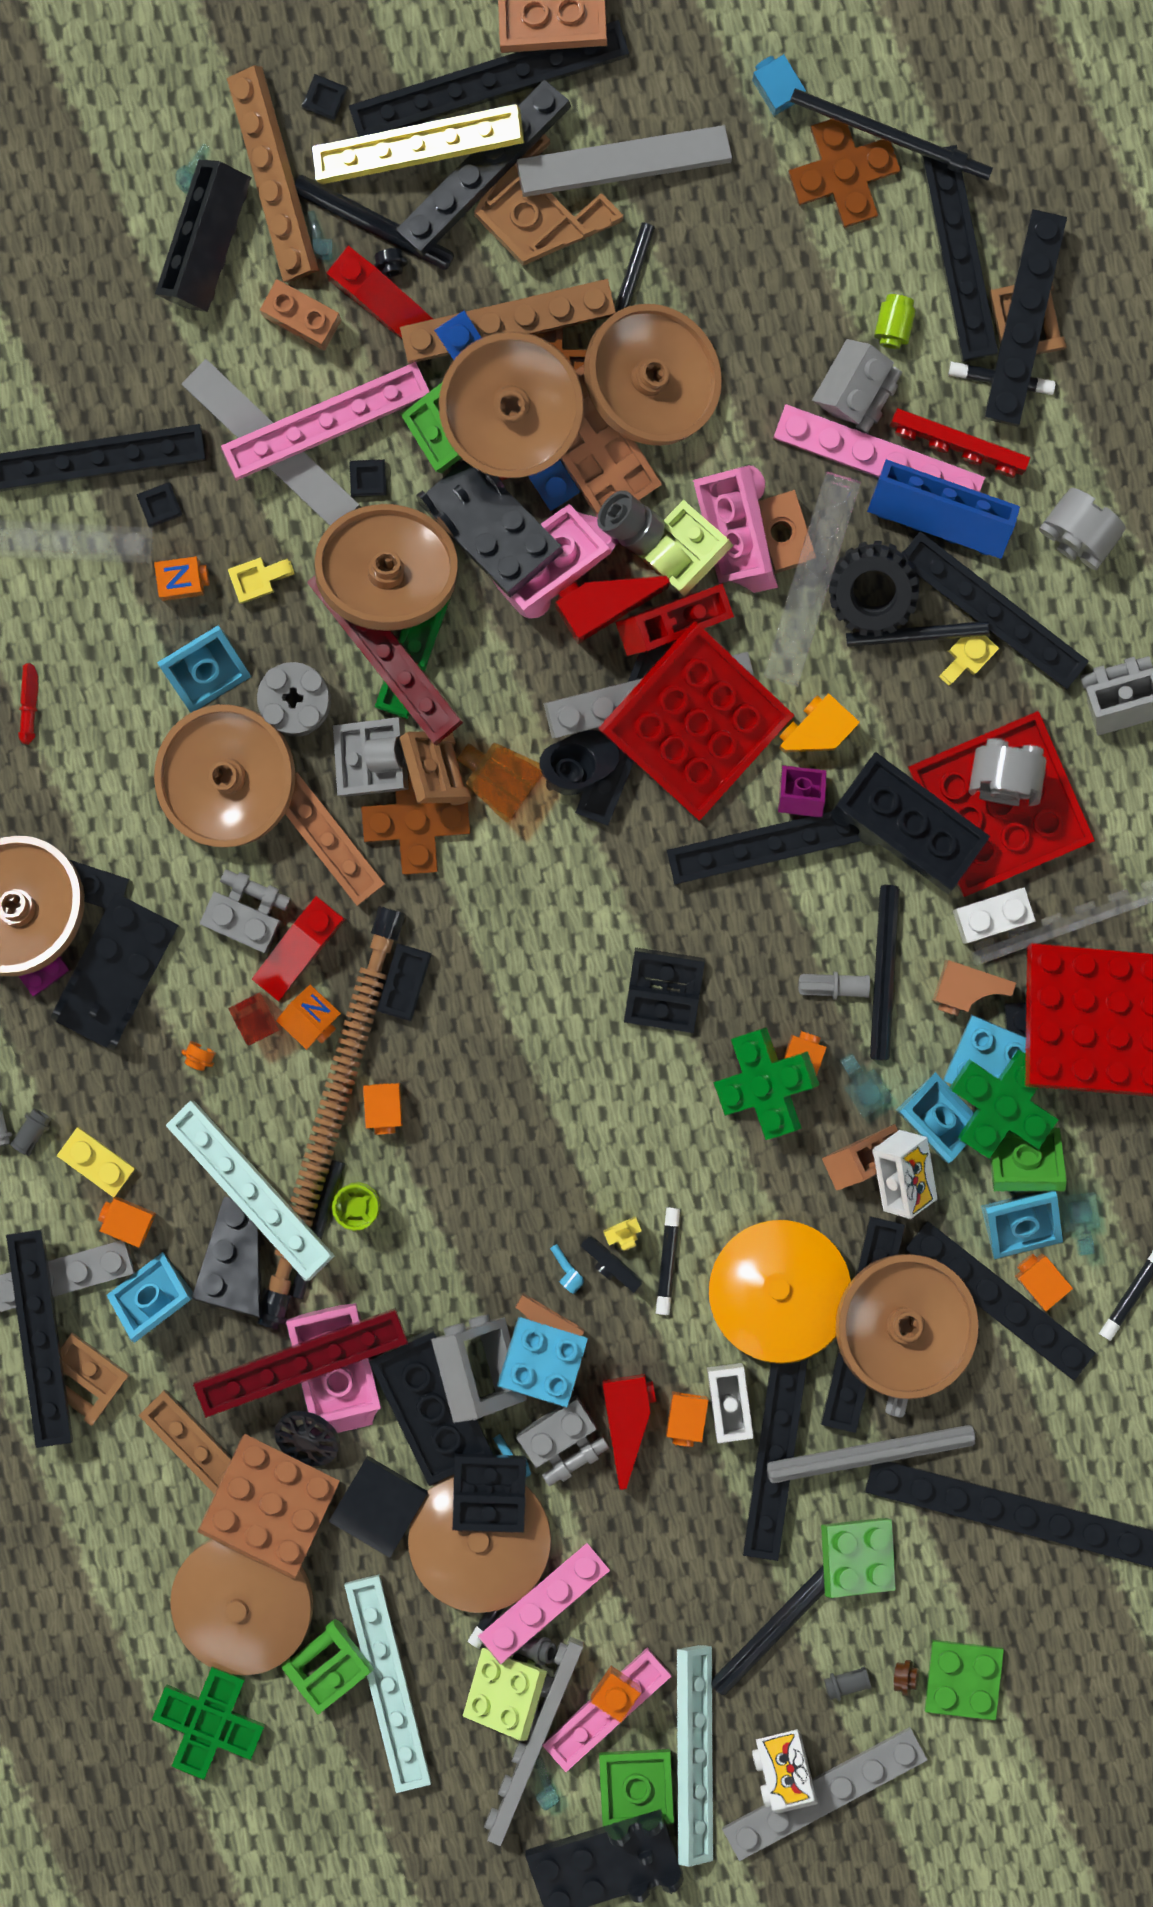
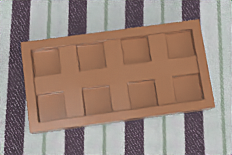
(605, 460)

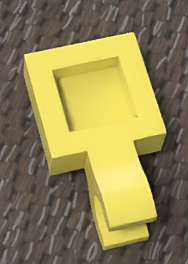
(254, 578)
(970, 654)
(623, 1234)

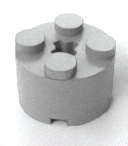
(1083, 528)
(281, 683)
(1008, 773)

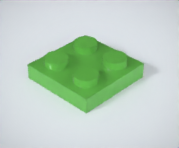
(1023, 1167)
(858, 1557)
(963, 1679)
(635, 1784)

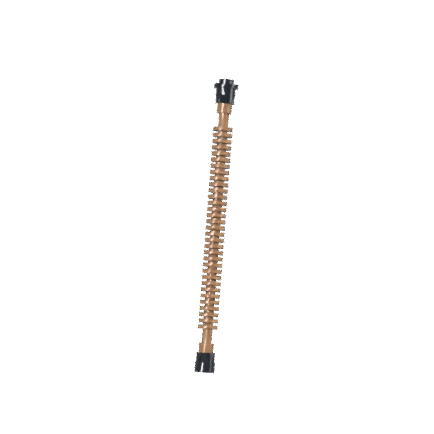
(385, 930)

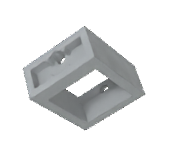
(457, 1372)

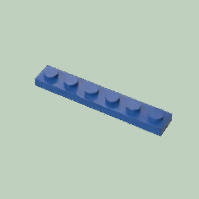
(553, 483)

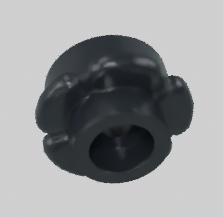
(390, 262)

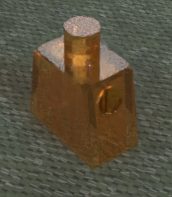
(500, 778)

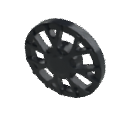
(307, 1438)

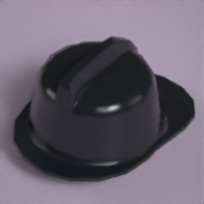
(578, 761)

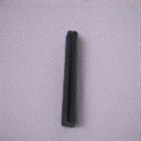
(366, 219)
(884, 972)
(769, 1633)

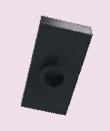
(99, 885)
(404, 982)
(609, 1264)

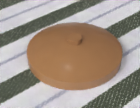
(652, 374)
(511, 404)
(386, 567)
(224, 776)
(37, 904)
(907, 1326)
(477, 1567)
(239, 1610)

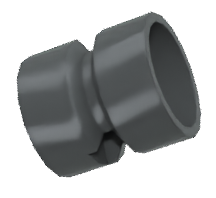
(630, 522)

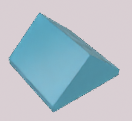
(204, 669)
(938, 1115)
(1023, 1223)
(149, 1297)

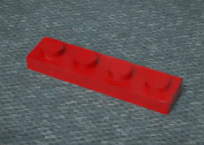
(944, 438)

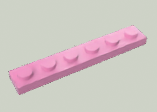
(325, 421)
(861, 449)

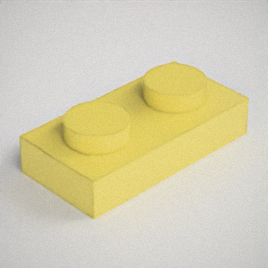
(96, 1162)

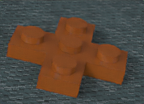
(843, 172)
(414, 827)

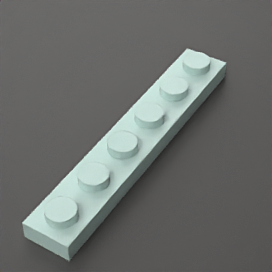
(250, 1190)
(388, 1683)
(694, 1755)

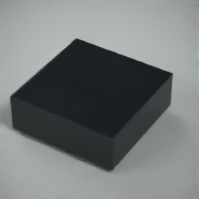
(324, 97)
(368, 478)
(159, 505)

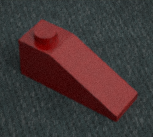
(374, 291)
(672, 619)
(298, 948)
(628, 1415)

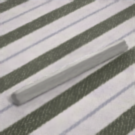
(870, 1453)

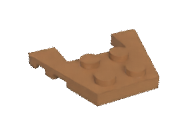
(539, 223)

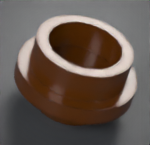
(905, 1677)

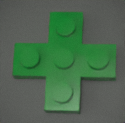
(766, 1083)
(1001, 1106)
(208, 1722)

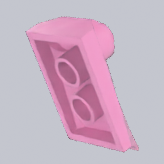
(733, 508)
(583, 548)
(343, 1396)

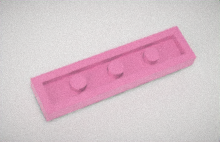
(543, 1603)
(592, 1724)

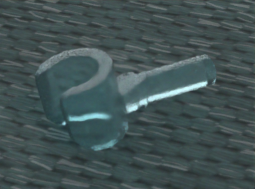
(185, 173)
(321, 247)
(547, 1797)

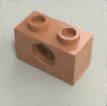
(300, 314)
(785, 511)

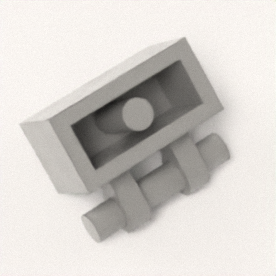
(858, 385)
(1120, 694)
(240, 921)
(557, 1432)

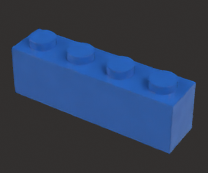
(943, 509)

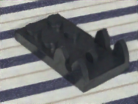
(490, 526)
(909, 823)
(114, 971)
(419, 1402)
(607, 1863)

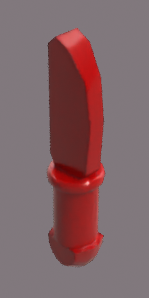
(29, 695)

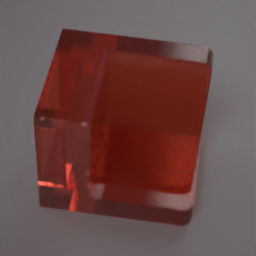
(254, 1018)

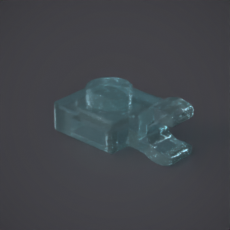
(866, 1089)
(1080, 1215)

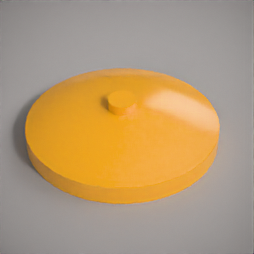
(778, 1291)

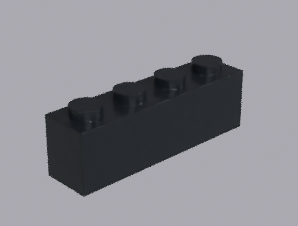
(203, 235)

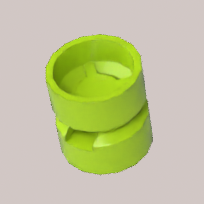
(356, 1206)

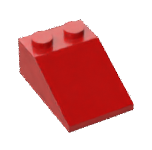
(601, 603)

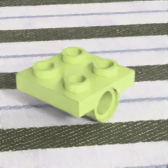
(687, 548)
(505, 1695)

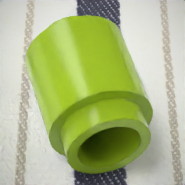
(895, 321)

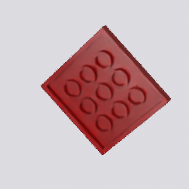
(696, 721)
(1018, 834)
(1089, 1020)

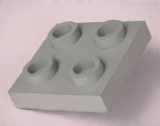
(370, 757)

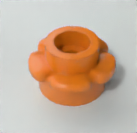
(197, 1057)

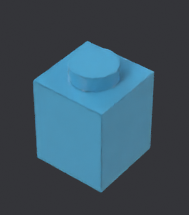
(776, 83)

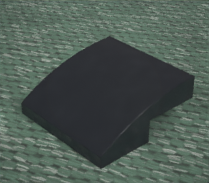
(663, 1006)
(489, 1493)
(378, 1506)

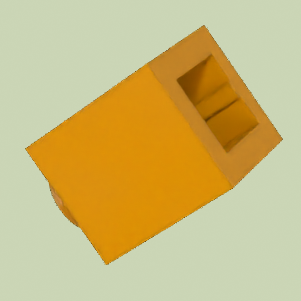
(822, 729)

